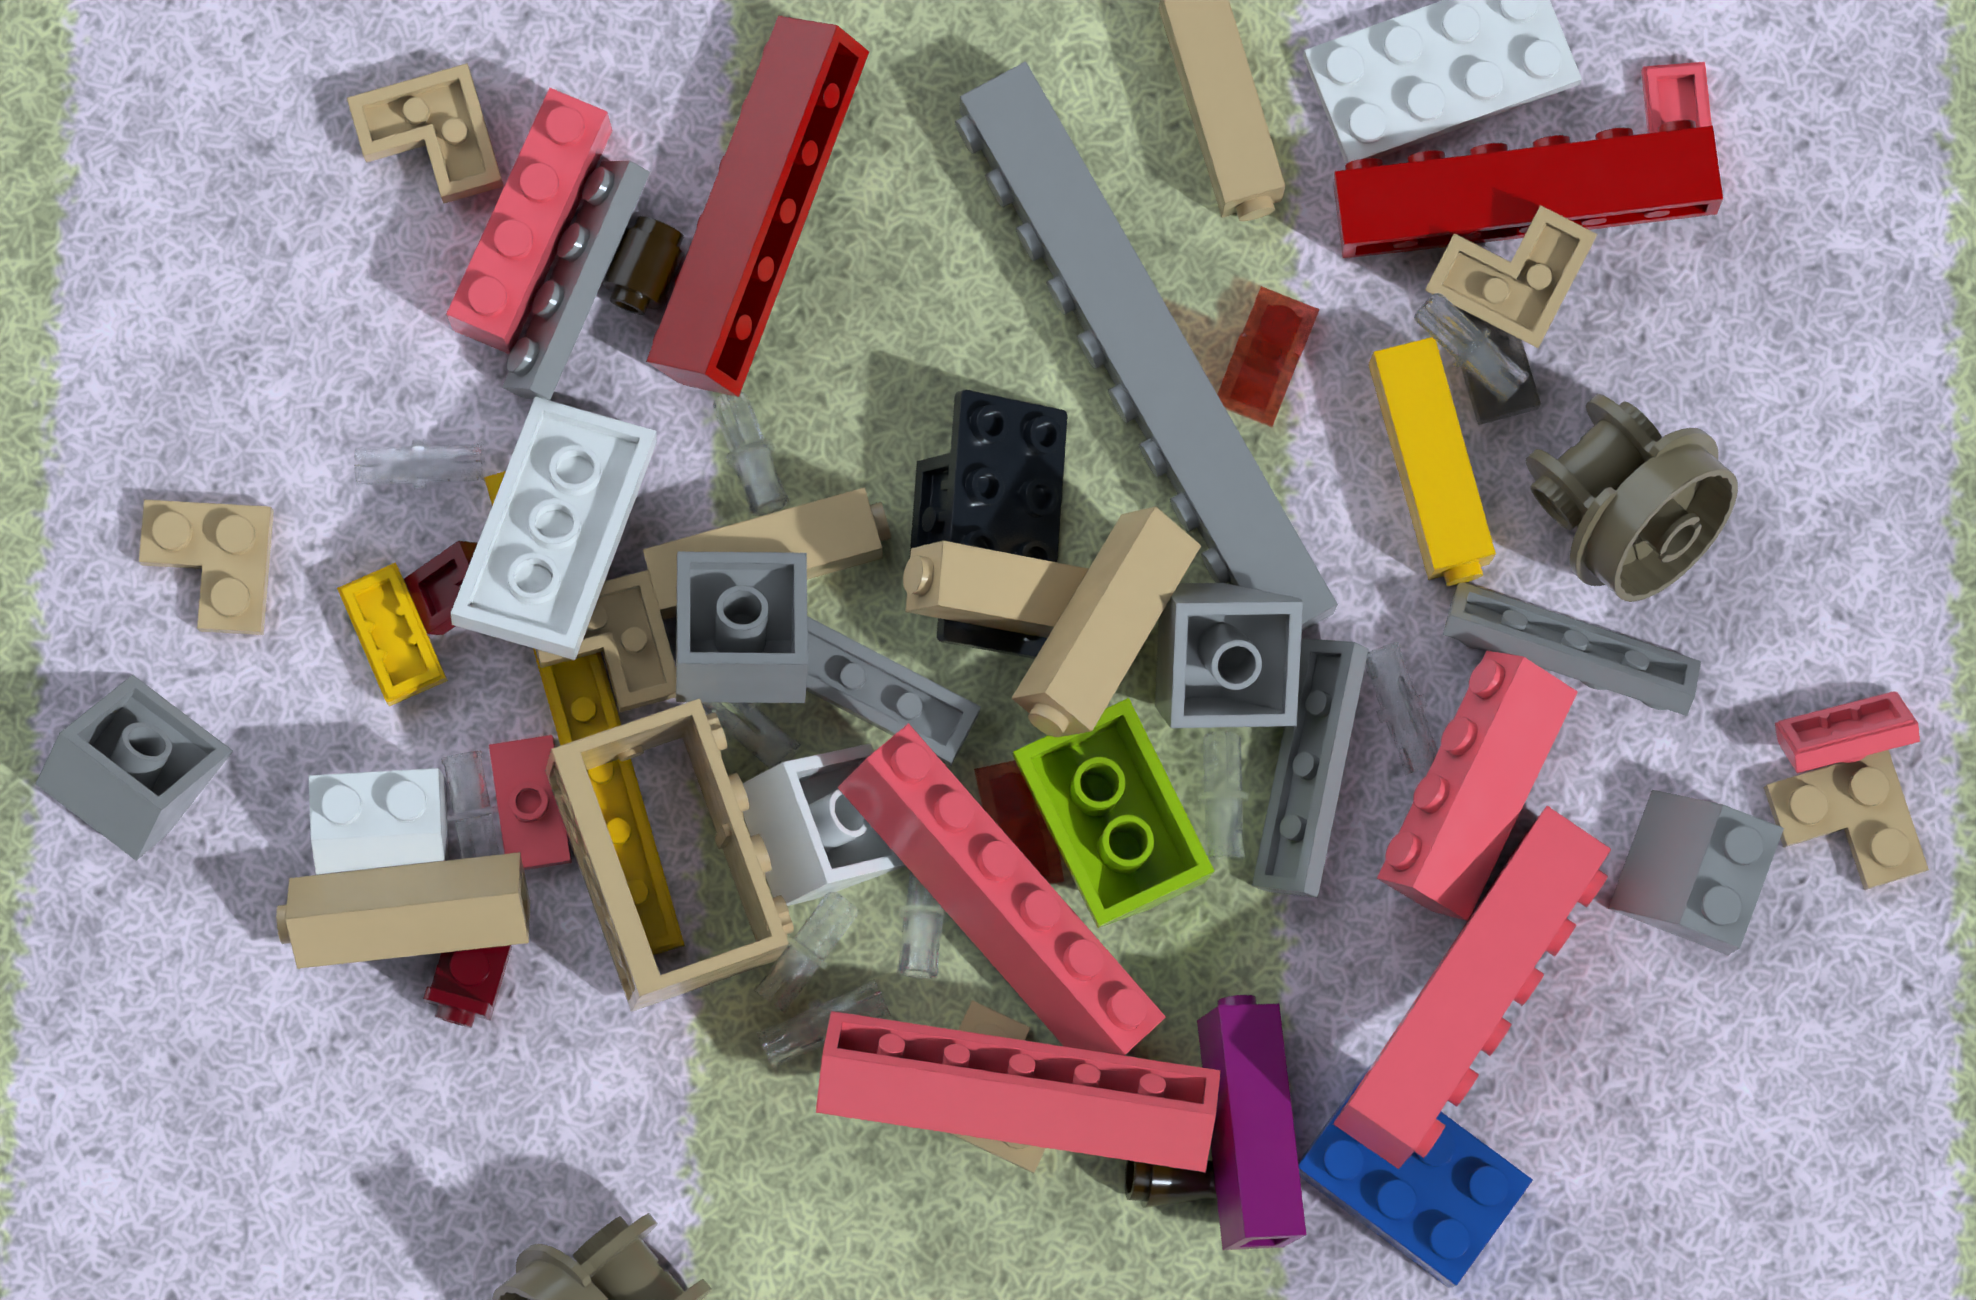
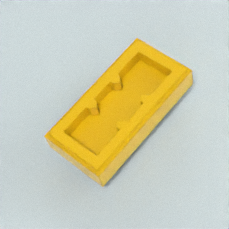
(392, 634)

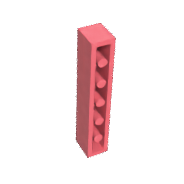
(999, 898)
(1472, 989)
(1018, 1091)

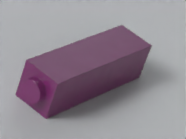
(1252, 1126)

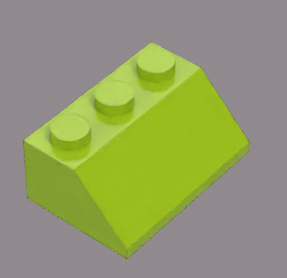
(1114, 816)

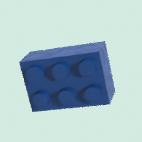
(1432, 1206)

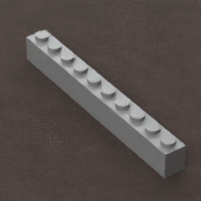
(1137, 343)

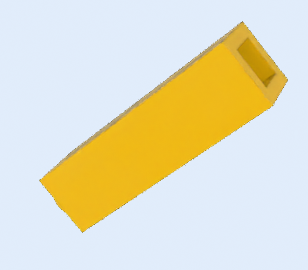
(1432, 461)

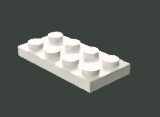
(1438, 71)
(554, 528)

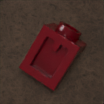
(438, 584)
(468, 984)

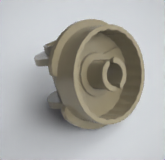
(1637, 497)
(608, 1267)

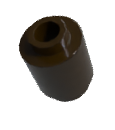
(644, 265)

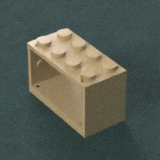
(603, 872)

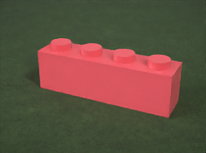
(529, 221)
(1477, 784)

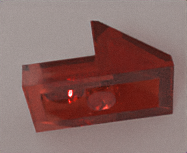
(1266, 356)
(1014, 810)

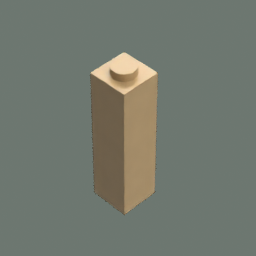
(1224, 106)
(832, 532)
(989, 587)
(1105, 623)
(406, 910)

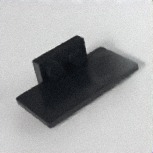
(994, 494)

